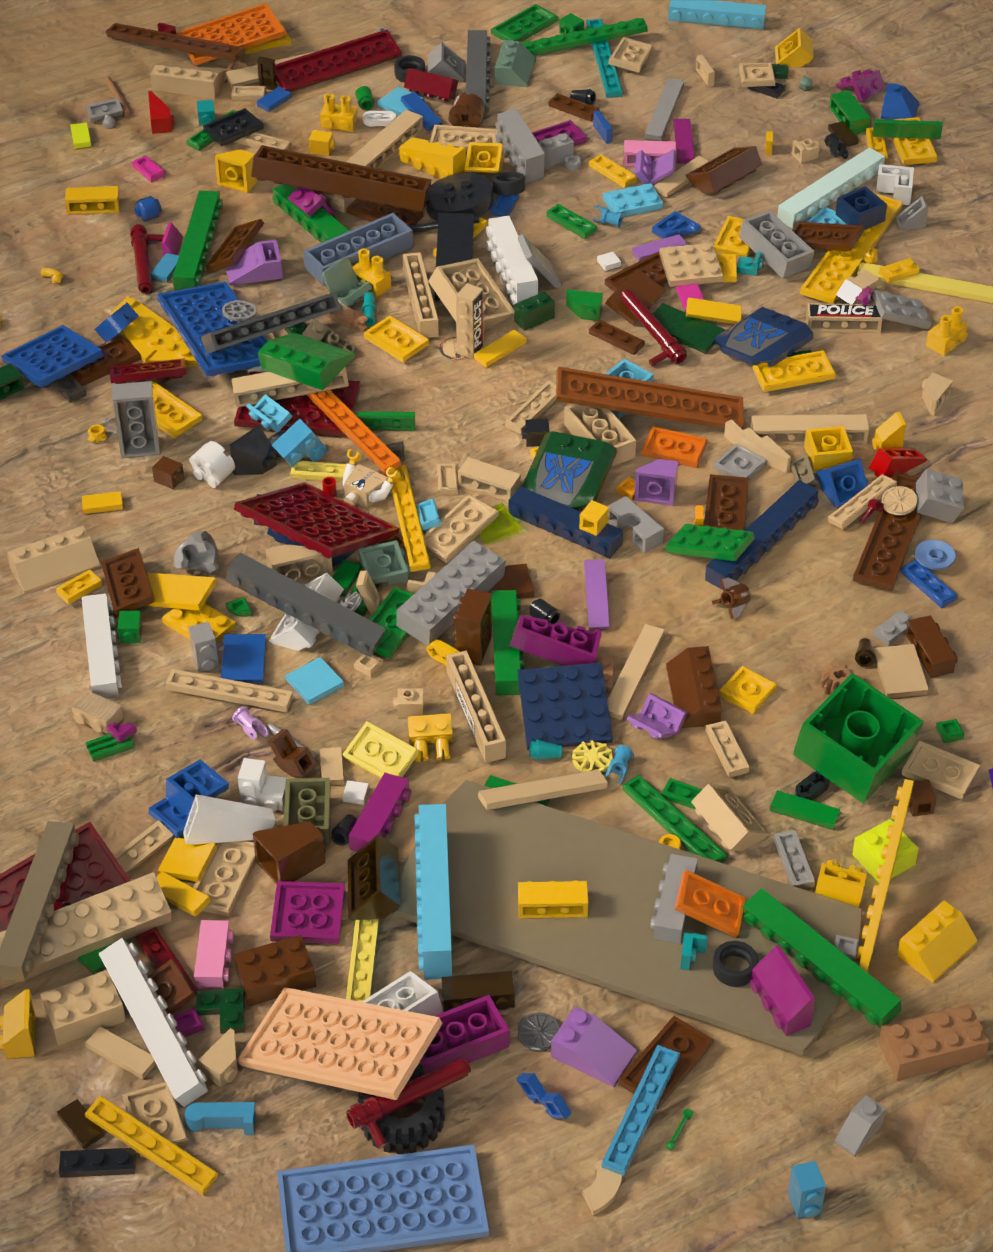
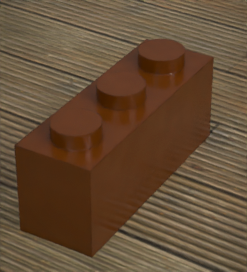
(931, 646)

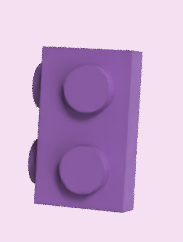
(659, 718)

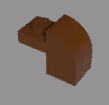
(290, 758)

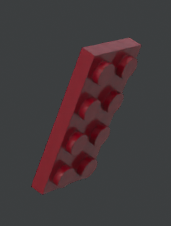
(149, 370)

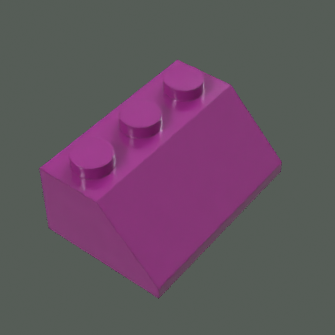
(783, 992)

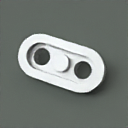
(378, 118)

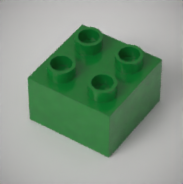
(857, 737)

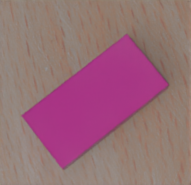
(148, 168)

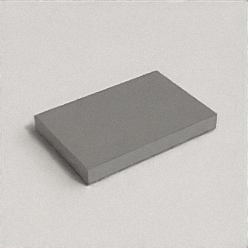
(539, 261)

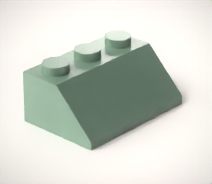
(514, 64)

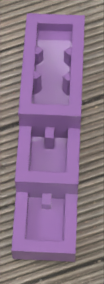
(596, 594)

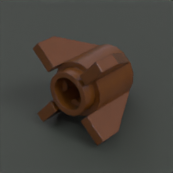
(734, 596)

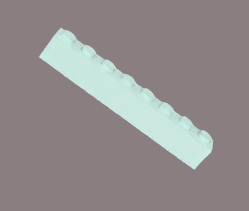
(828, 188)

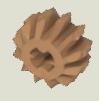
(834, 677)

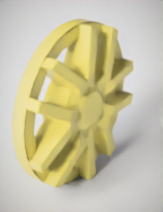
(592, 757)

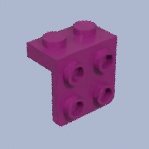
(864, 83)
(309, 201)

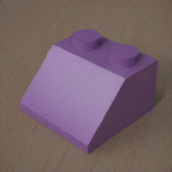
(657, 482)

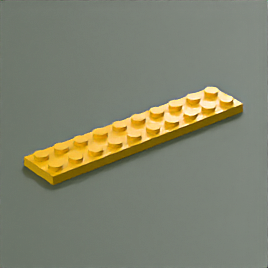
(840, 265)

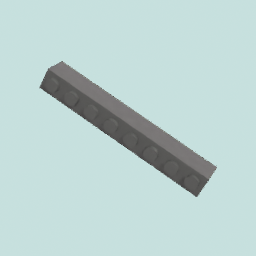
(478, 65)
(270, 323)
(305, 605)

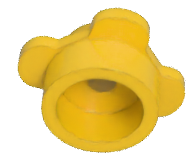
(97, 433)

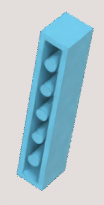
(718, 13)

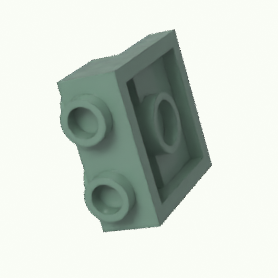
(385, 563)

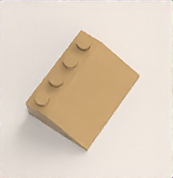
(187, 79)
(451, 278)

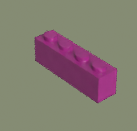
(380, 811)

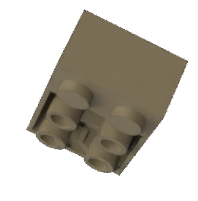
(323, 334)

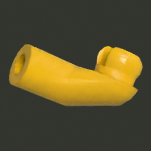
(871, 256)

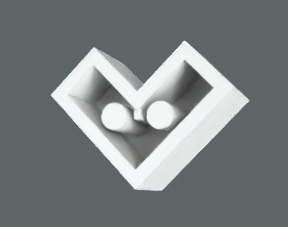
(896, 181)
(259, 788)

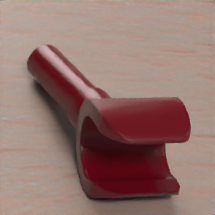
(873, 505)

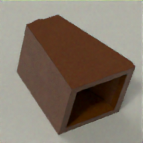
(289, 851)

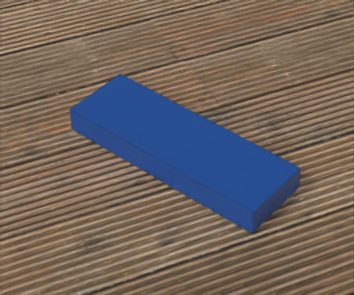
(418, 106)
(929, 584)

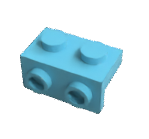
(270, 413)

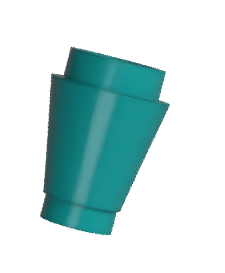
(544, 750)

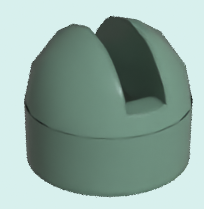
(805, 83)

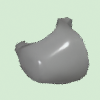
(197, 553)

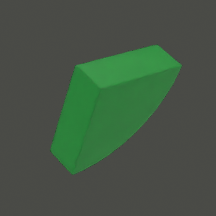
(239, 607)

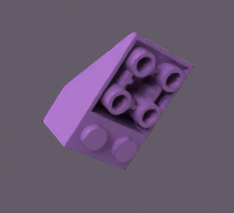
(257, 264)

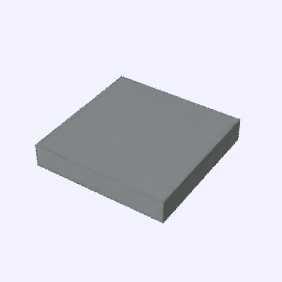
(740, 463)

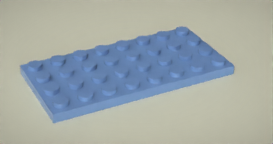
(383, 1202)

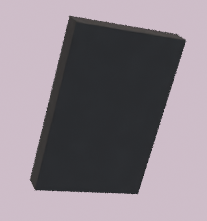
(233, 127)

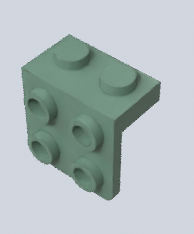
(343, 281)

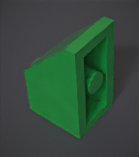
(585, 304)

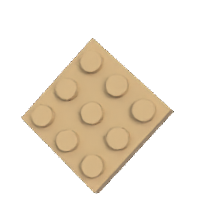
(691, 264)

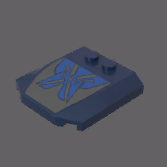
(764, 337)

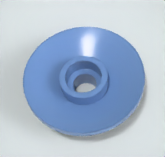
(935, 554)

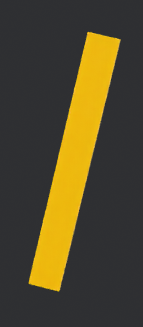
(409, 522)

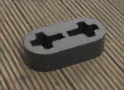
(809, 784)

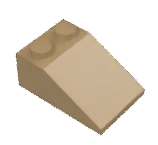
(298, 562)

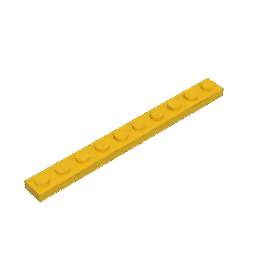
(884, 874)

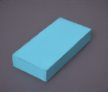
(428, 514)

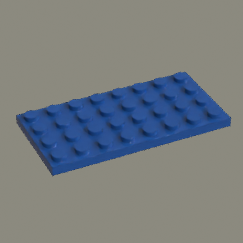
(199, 312)

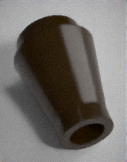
(865, 654)

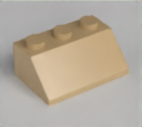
(728, 818)

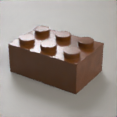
(474, 624)
(272, 967)

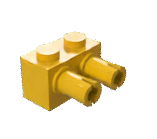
(338, 117)
(372, 272)
(948, 332)
(430, 730)
(841, 883)

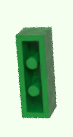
(849, 110)

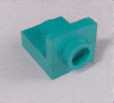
(750, 265)
(691, 944)

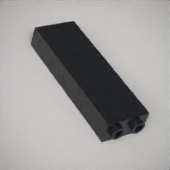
(454, 239)

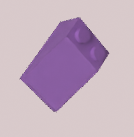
(592, 1047)

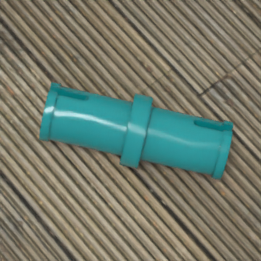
(369, 308)

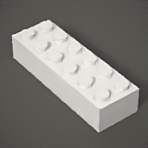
(510, 260)

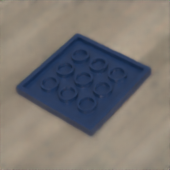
(565, 704)

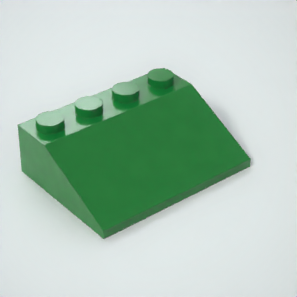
(304, 359)

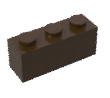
(467, 988)

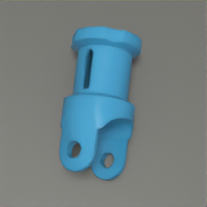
(609, 217)
(619, 764)

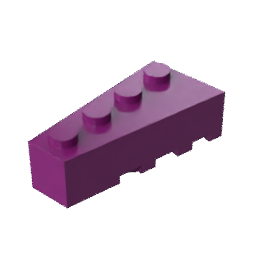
(556, 641)

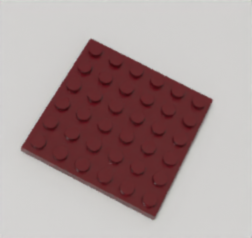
(316, 519)

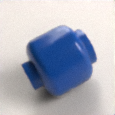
(147, 208)

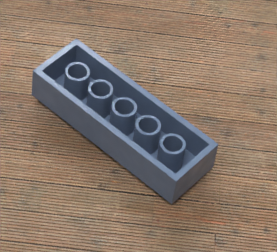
(381, 237)

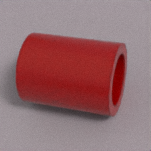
(329, 486)

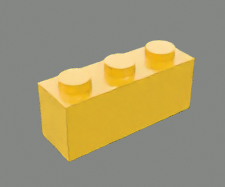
(92, 200)
(552, 899)

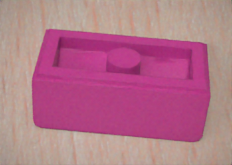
(171, 240)
(690, 291)

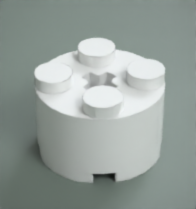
(211, 464)

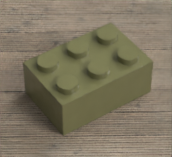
(309, 801)

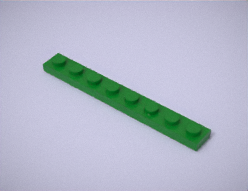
(587, 36)

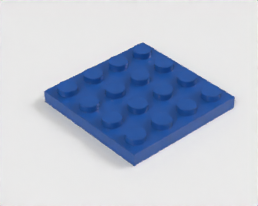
(52, 356)

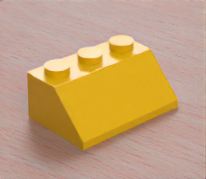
(937, 942)

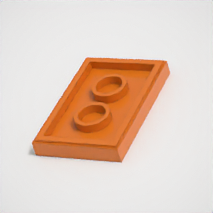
(674, 446)
(710, 903)

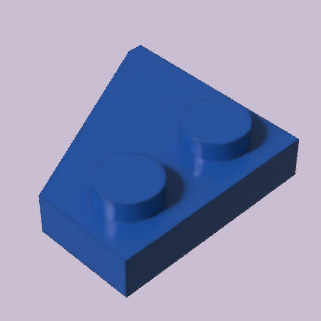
(674, 225)

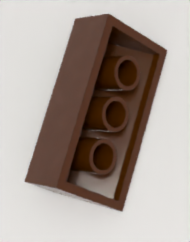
(725, 169)
(695, 687)

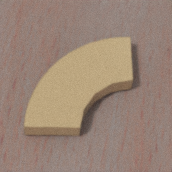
(602, 1190)

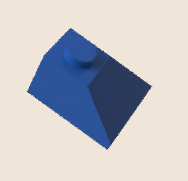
(899, 103)
(842, 481)

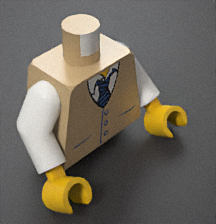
(364, 484)

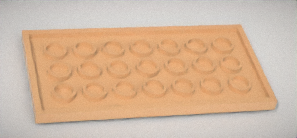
(340, 1042)

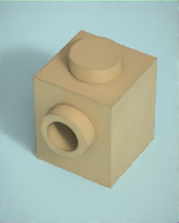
(409, 702)

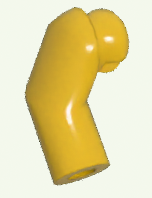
(53, 273)

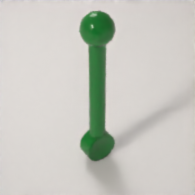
(687, 1115)

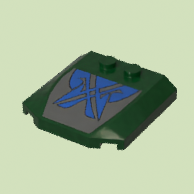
(570, 468)

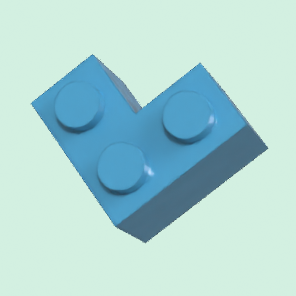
(299, 442)

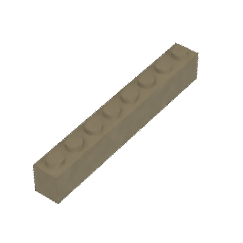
(37, 901)

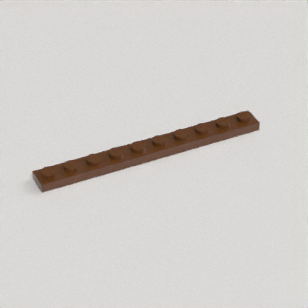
(175, 42)

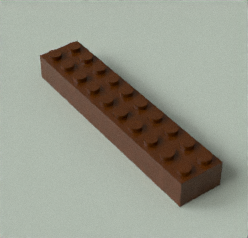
(341, 178)

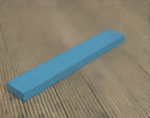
(640, 1110)

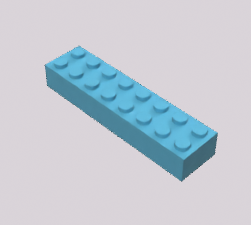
(433, 892)

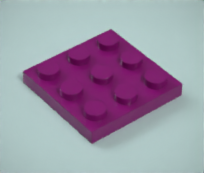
(308, 911)

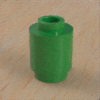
(364, 98)

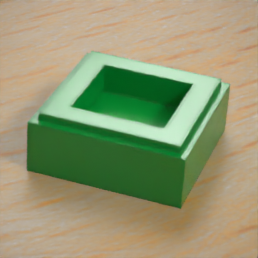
(949, 730)

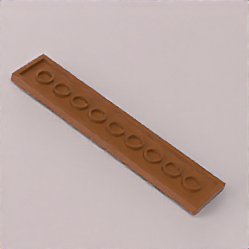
(647, 398)

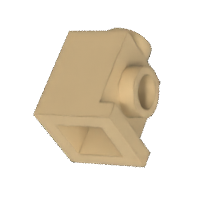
(805, 150)

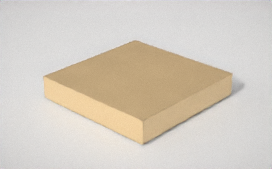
(756, 74)

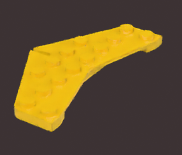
(154, 336)

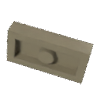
(804, 470)

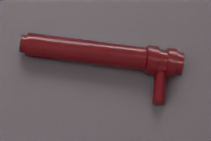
(139, 242)
(669, 345)
(375, 1108)

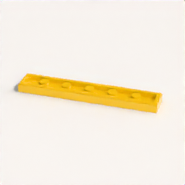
(151, 1145)

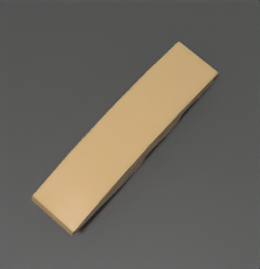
(763, 446)

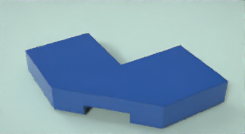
(536, 1093)

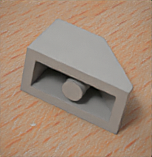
(860, 1125)

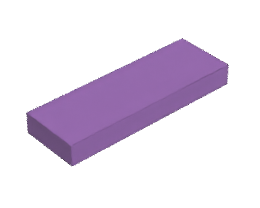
(648, 249)

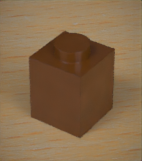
(168, 472)
(922, 798)

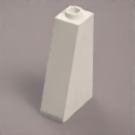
(225, 821)

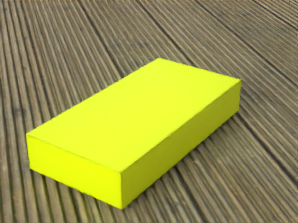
(80, 135)

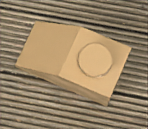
(936, 391)
(220, 1061)

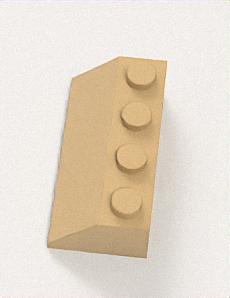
(53, 559)

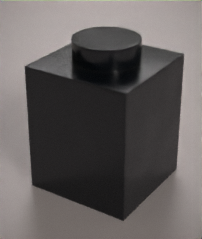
(535, 431)

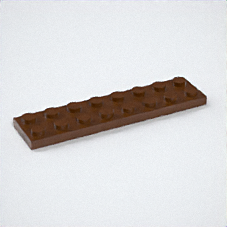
(888, 543)

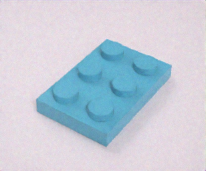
(633, 200)

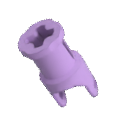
(250, 724)

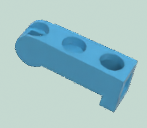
(222, 1116)

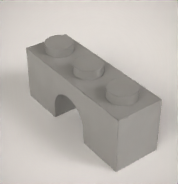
(645, 533)

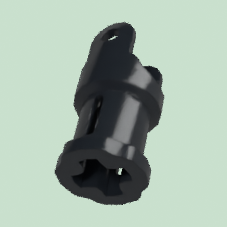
(836, 147)

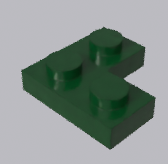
(227, 1003)

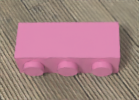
(652, 148)
(213, 955)

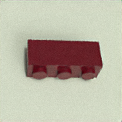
(431, 84)

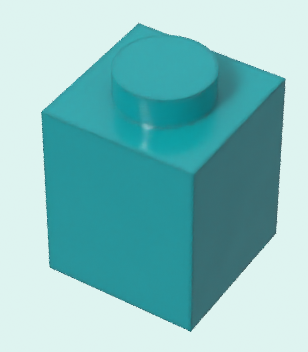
(205, 112)

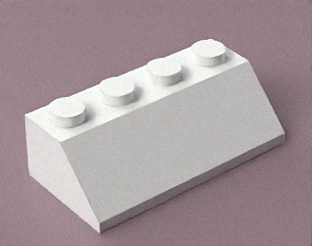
(293, 632)
(408, 994)

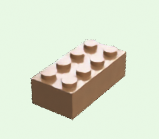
(933, 1042)

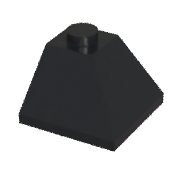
(253, 453)

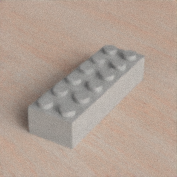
(433, 605)

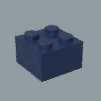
(861, 208)

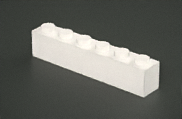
(100, 645)

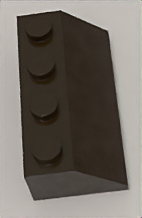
(373, 881)

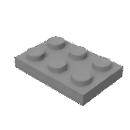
(901, 309)

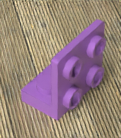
(653, 171)

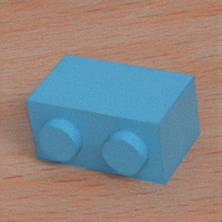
(806, 1189)

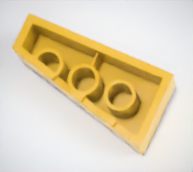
(433, 157)

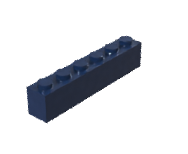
(562, 522)

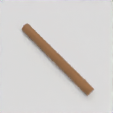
(116, 94)

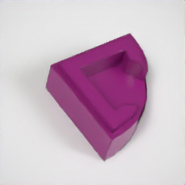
(864, 297)
(121, 731)

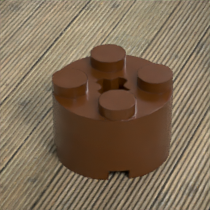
(467, 111)

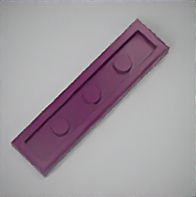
(683, 140)

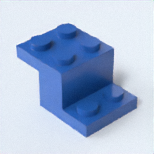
(181, 792)

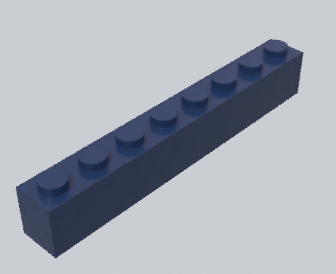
(767, 530)

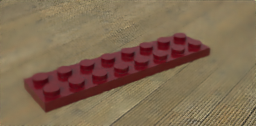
(337, 61)

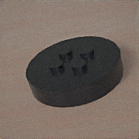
(460, 194)

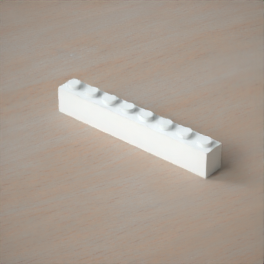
(153, 1022)

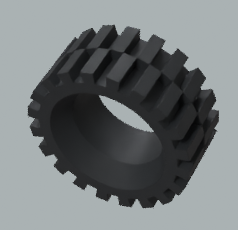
(412, 1130)

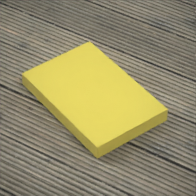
(380, 752)

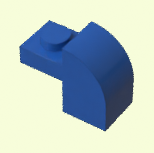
(116, 322)

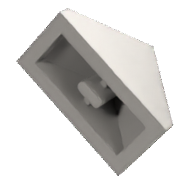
(913, 216)

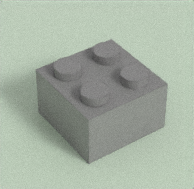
(939, 495)

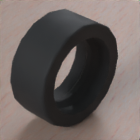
(407, 62)
(508, 183)
(738, 949)

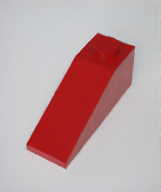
(159, 115)
(893, 460)

